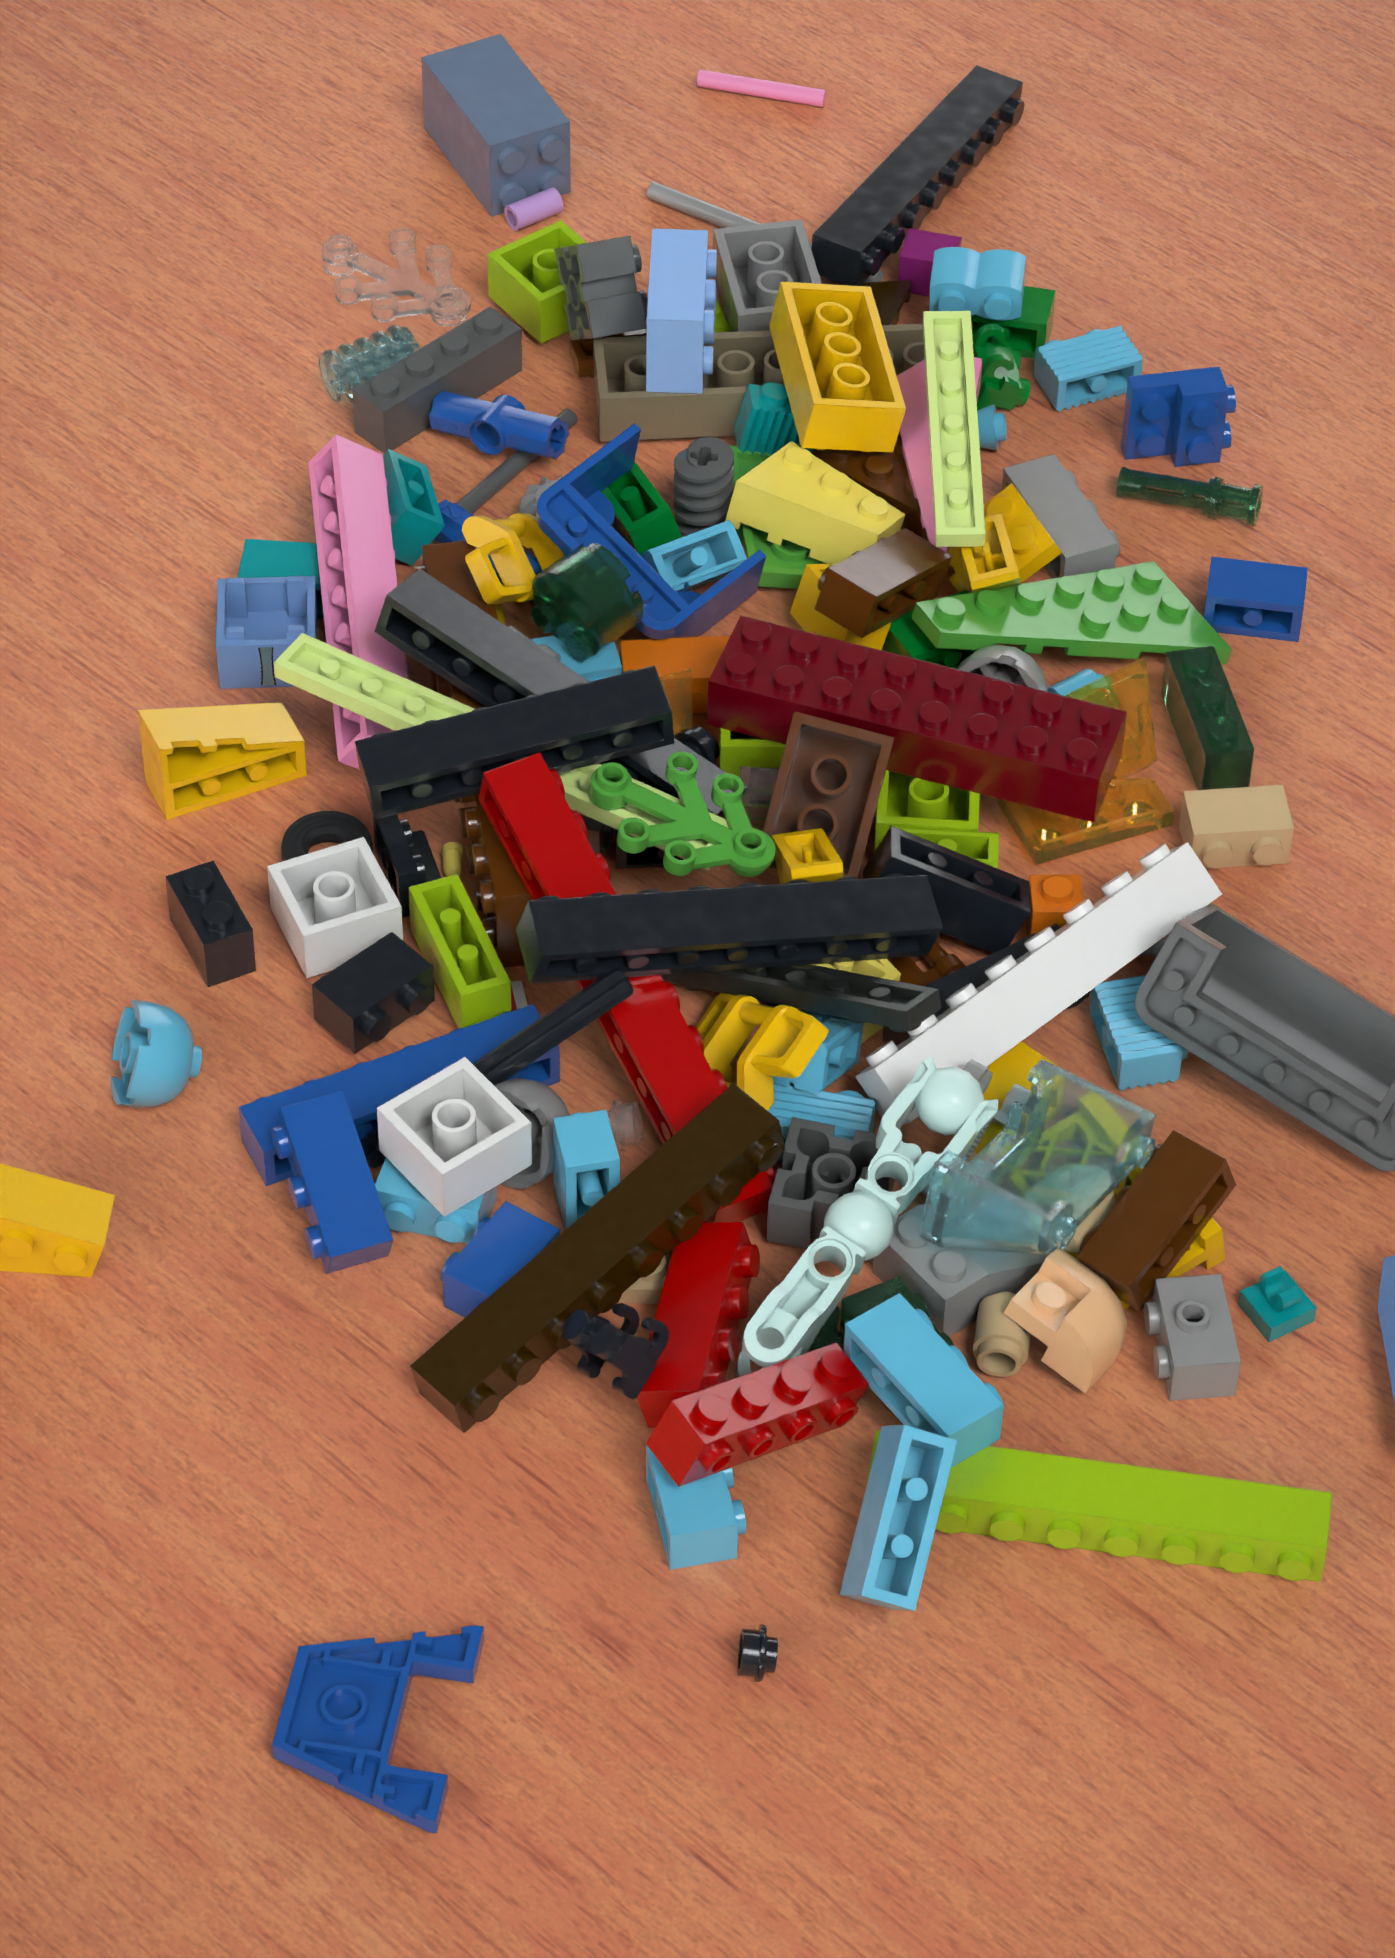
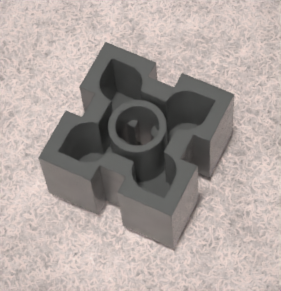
(602, 288)
(813, 1176)

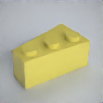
(811, 505)

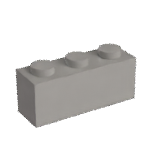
(1065, 515)

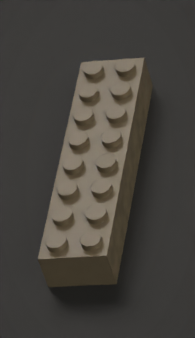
(737, 361)

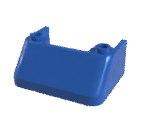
(579, 513)

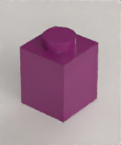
(918, 256)

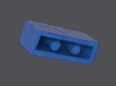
(332, 1182)

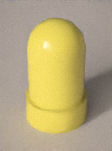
(452, 858)

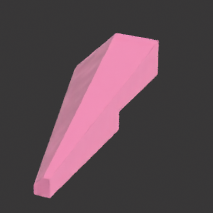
(915, 439)

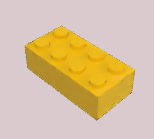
(836, 367)

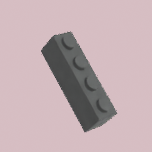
(462, 361)

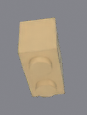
(1237, 826)

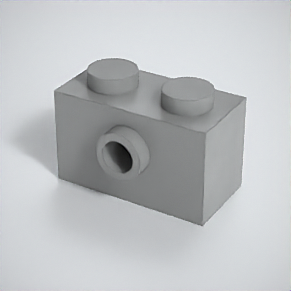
(1193, 1337)

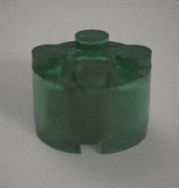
(585, 600)

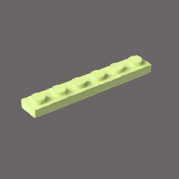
(953, 429)

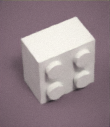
(333, 904)
(454, 1136)

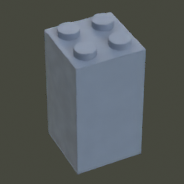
(495, 123)

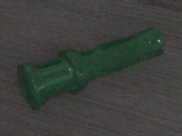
(1215, 503)

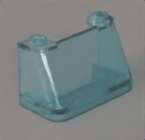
(1040, 1171)

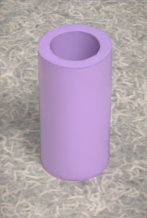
(533, 209)

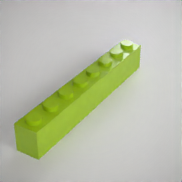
(1138, 1512)

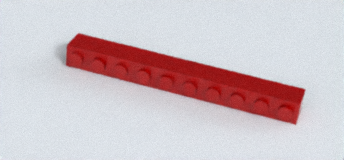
(645, 1030)

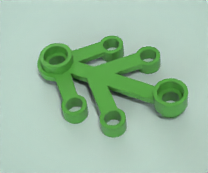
(739, 846)

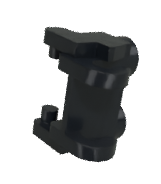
(619, 1347)

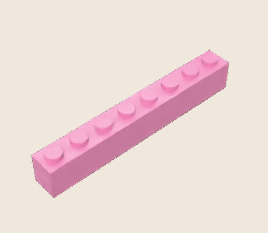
(354, 567)

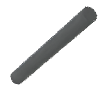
(505, 472)

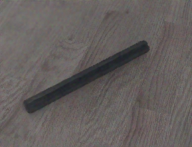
(538, 1038)

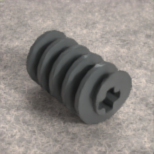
(702, 484)

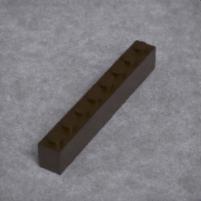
(599, 1257)

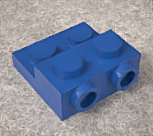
(1178, 416)

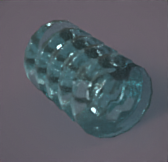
(363, 360)

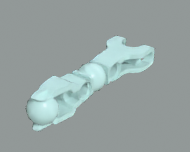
(862, 1221)

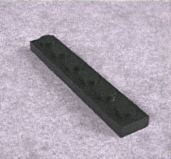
(824, 992)

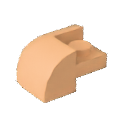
(1073, 1316)

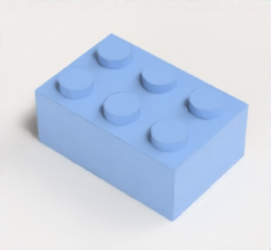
(680, 311)

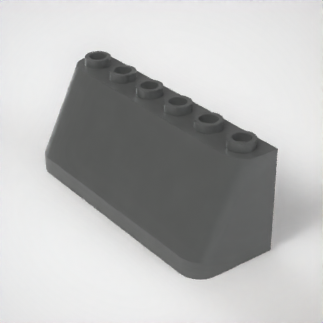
(1277, 1029)

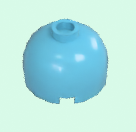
(153, 1055)

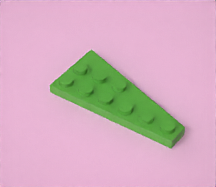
(1088, 613)

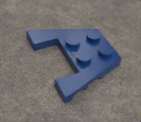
(348, 1710)

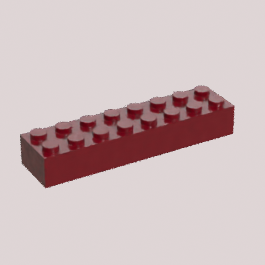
(943, 720)

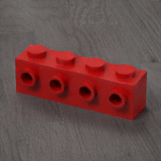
(702, 1309)
(757, 1414)

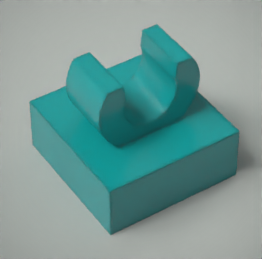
(1276, 1304)

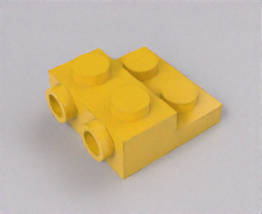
(1028, 538)

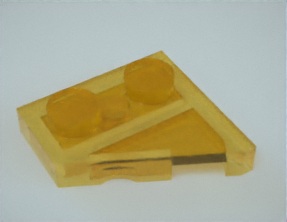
(1127, 691)

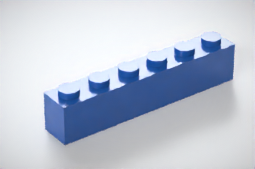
(384, 1078)

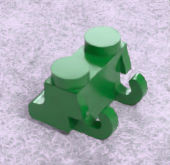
(1000, 367)

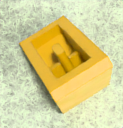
(994, 563)
(806, 857)

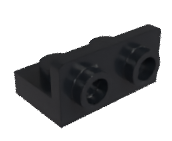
(403, 856)

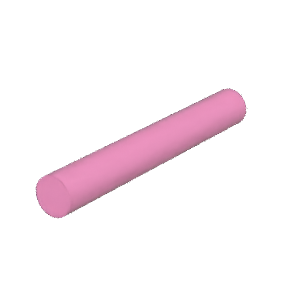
(761, 88)

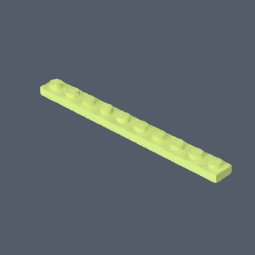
(404, 704)

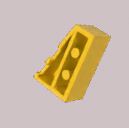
(217, 753)
(50, 1224)

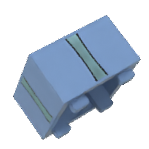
(258, 624)

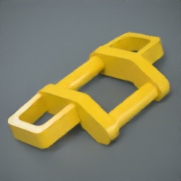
(504, 543)
(775, 1049)

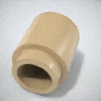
(999, 1341)

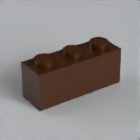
(881, 582)
(1157, 1218)

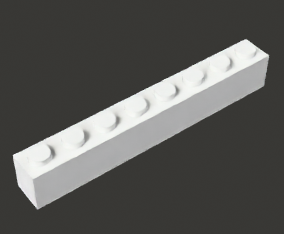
(1050, 975)

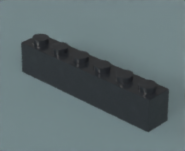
(567, 726)

